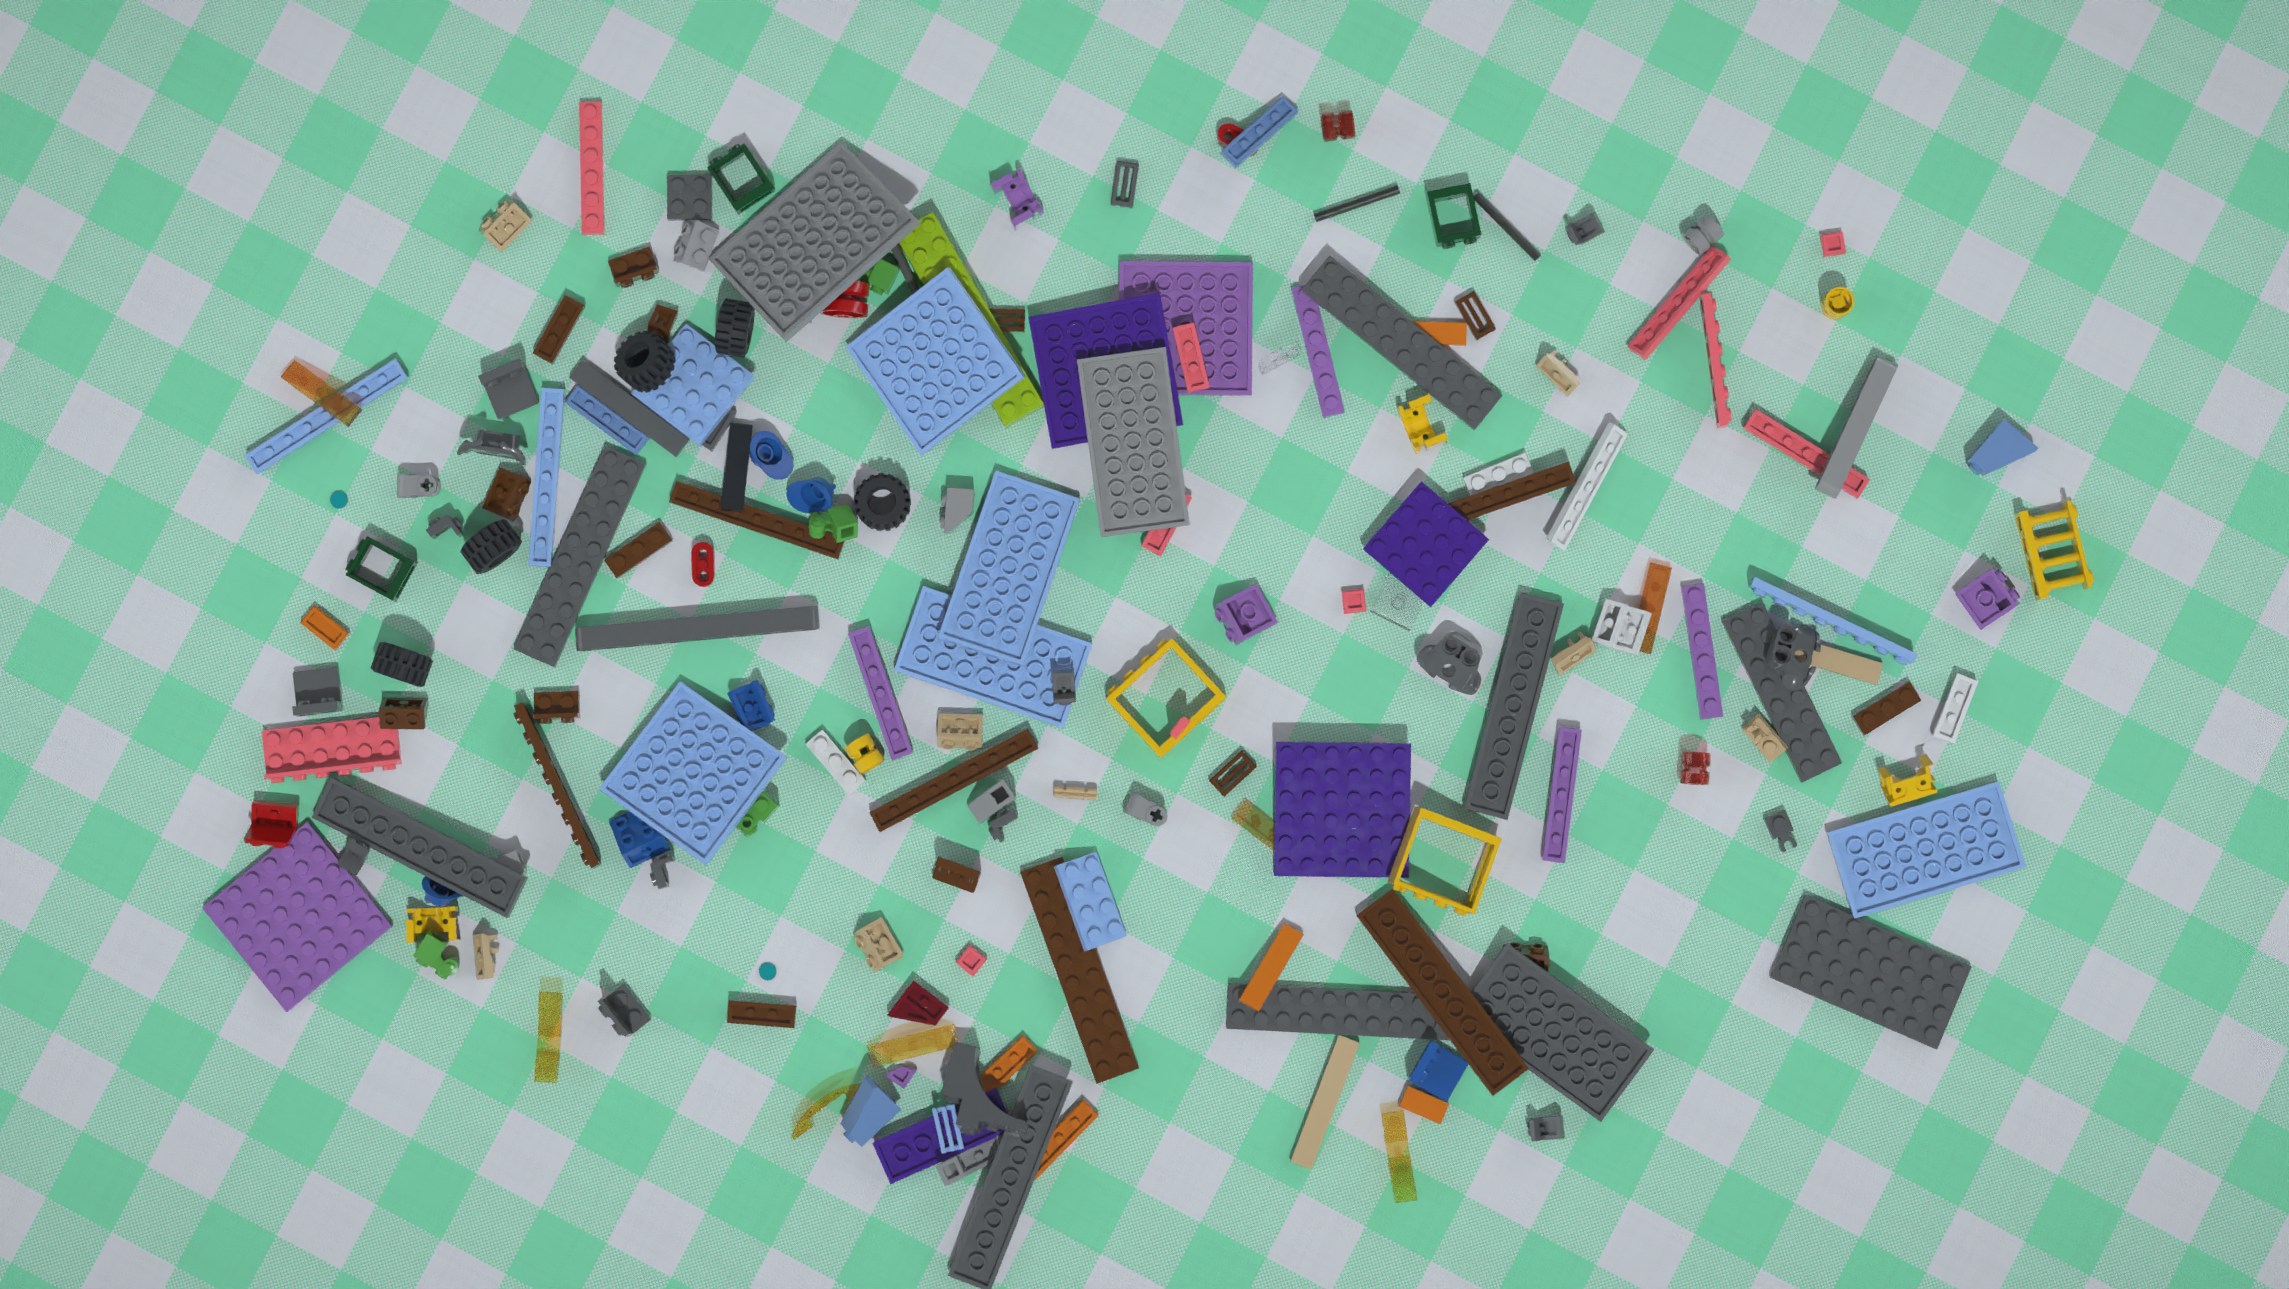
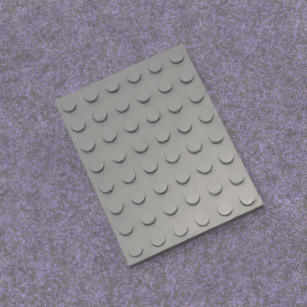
(814, 241)

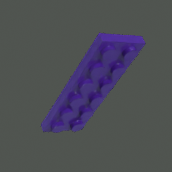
(919, 1146)

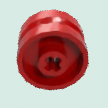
(849, 302)

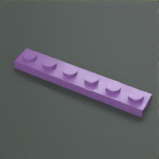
(1318, 354)
(1702, 651)
(880, 693)
(1561, 795)

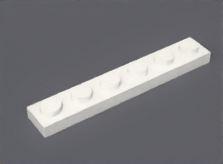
(1586, 486)

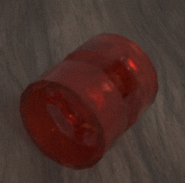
(1345, 124)
(1695, 760)

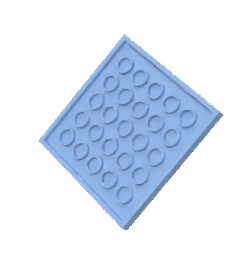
(935, 361)
(693, 773)

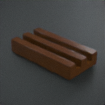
(1010, 320)
(1484, 332)
(1235, 771)

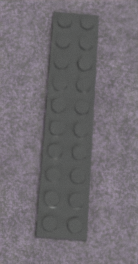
(1401, 342)
(580, 556)
(1513, 706)
(420, 847)
(1335, 1013)
(1010, 1179)

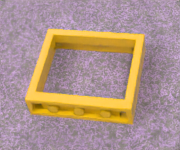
(1148, 661)
(1482, 872)

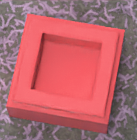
(1832, 244)
(1354, 601)
(1179, 727)
(971, 960)

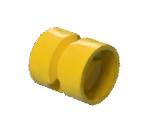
(1837, 303)
(867, 761)

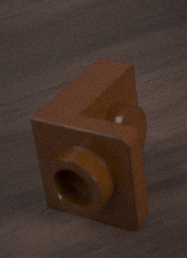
(662, 322)

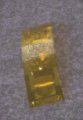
(548, 1037)
(912, 1045)
(805, 1124)
(1398, 1156)

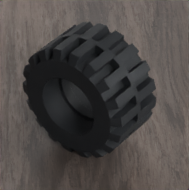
(734, 328)
(644, 361)
(876, 483)
(491, 546)
(401, 664)

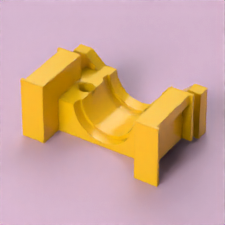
(1419, 425)
(1904, 790)
(432, 920)

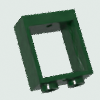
(1447, 194)
(750, 198)
(399, 581)

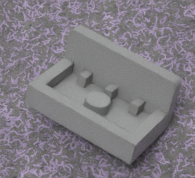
(695, 244)

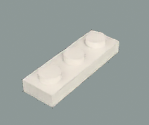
(1498, 474)
(1955, 708)
(835, 762)

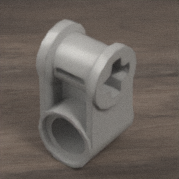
(414, 486)
(1142, 808)

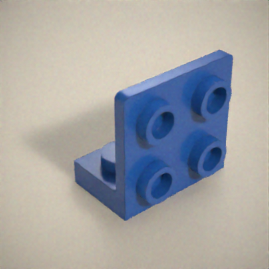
(637, 839)
(1438, 1071)

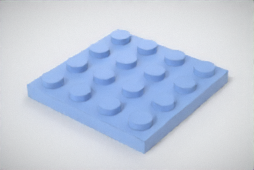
(699, 387)

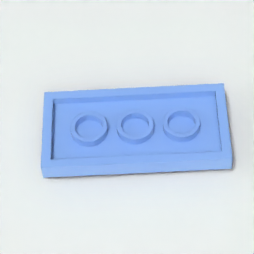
(1090, 901)

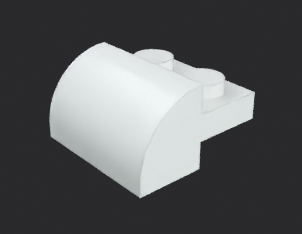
(1621, 627)

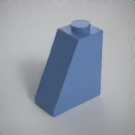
(1999, 449)
(868, 1112)

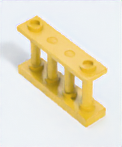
(2037, 565)

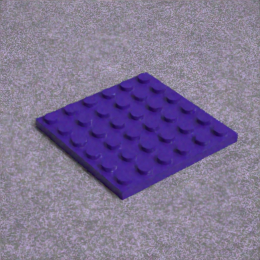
(1087, 333)
(1340, 808)

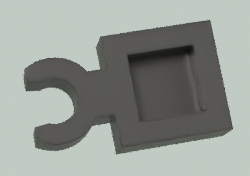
(1779, 827)

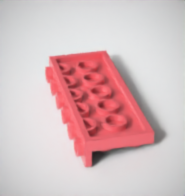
(329, 749)

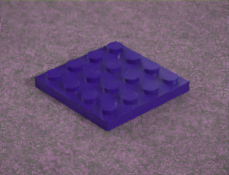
(1425, 544)

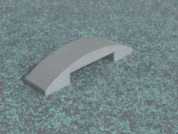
(968, 1161)

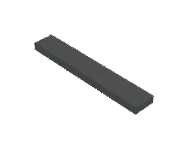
(629, 408)

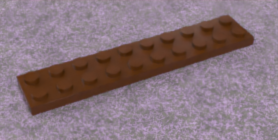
(1080, 977)
(1442, 992)

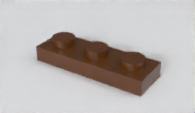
(558, 329)
(638, 550)
(1886, 708)
(761, 1014)

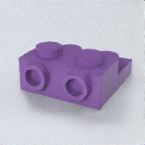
(1988, 597)
(1245, 614)

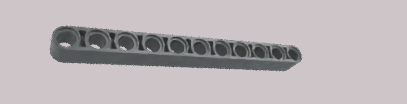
(697, 628)

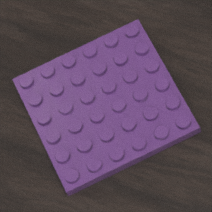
(1218, 303)
(297, 917)

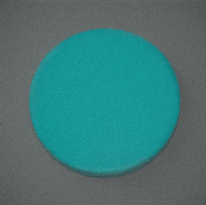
(338, 499)
(767, 971)

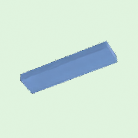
(1259, 132)
(607, 420)

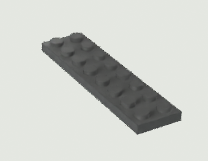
(1788, 711)

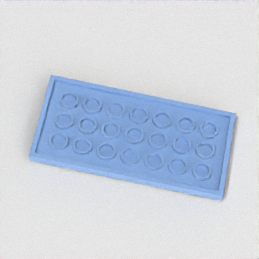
(1009, 568)
(987, 678)
(1926, 850)

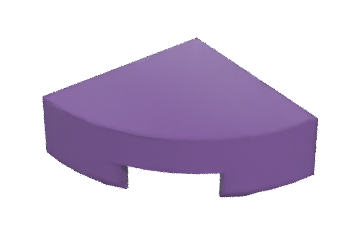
(901, 1075)

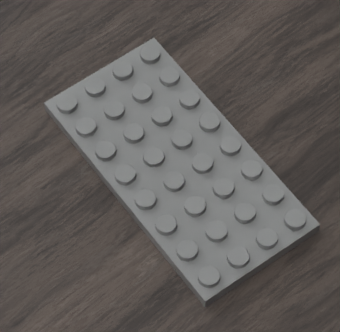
(1133, 442)

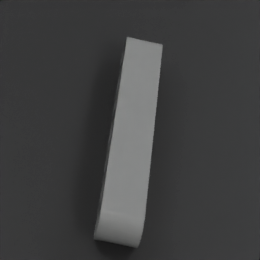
(1856, 426)

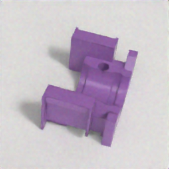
(1019, 198)

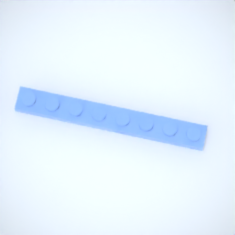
(321, 421)
(546, 477)
(1840, 625)

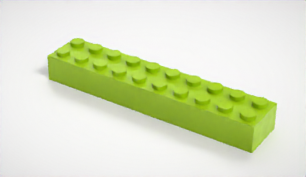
(929, 255)

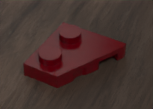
(918, 1006)

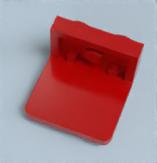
(272, 824)

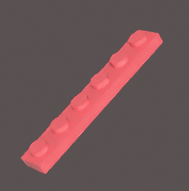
(591, 168)
(1679, 302)
(1716, 369)
(1799, 449)

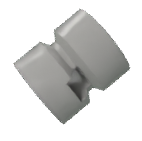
(1704, 233)

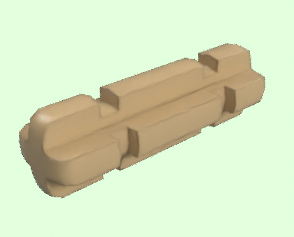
(1075, 792)

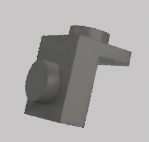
(1584, 229)
(439, 526)
(1063, 686)
(1003, 818)
(354, 856)
(658, 876)
(1546, 1128)

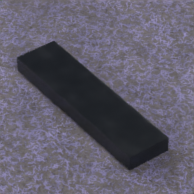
(736, 467)

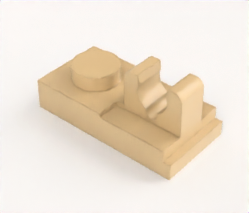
(1558, 373)
(1574, 654)
(1764, 738)
(483, 960)

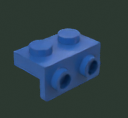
(752, 706)

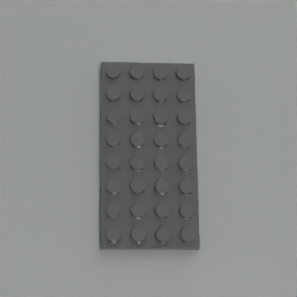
(1870, 972)
(1560, 1032)

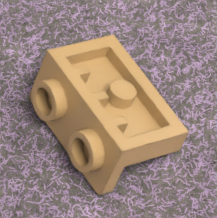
(504, 224)
(960, 731)
(877, 945)

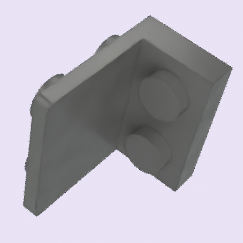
(509, 389)
(317, 692)
(623, 1011)

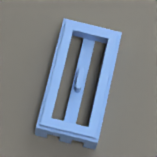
(952, 1147)

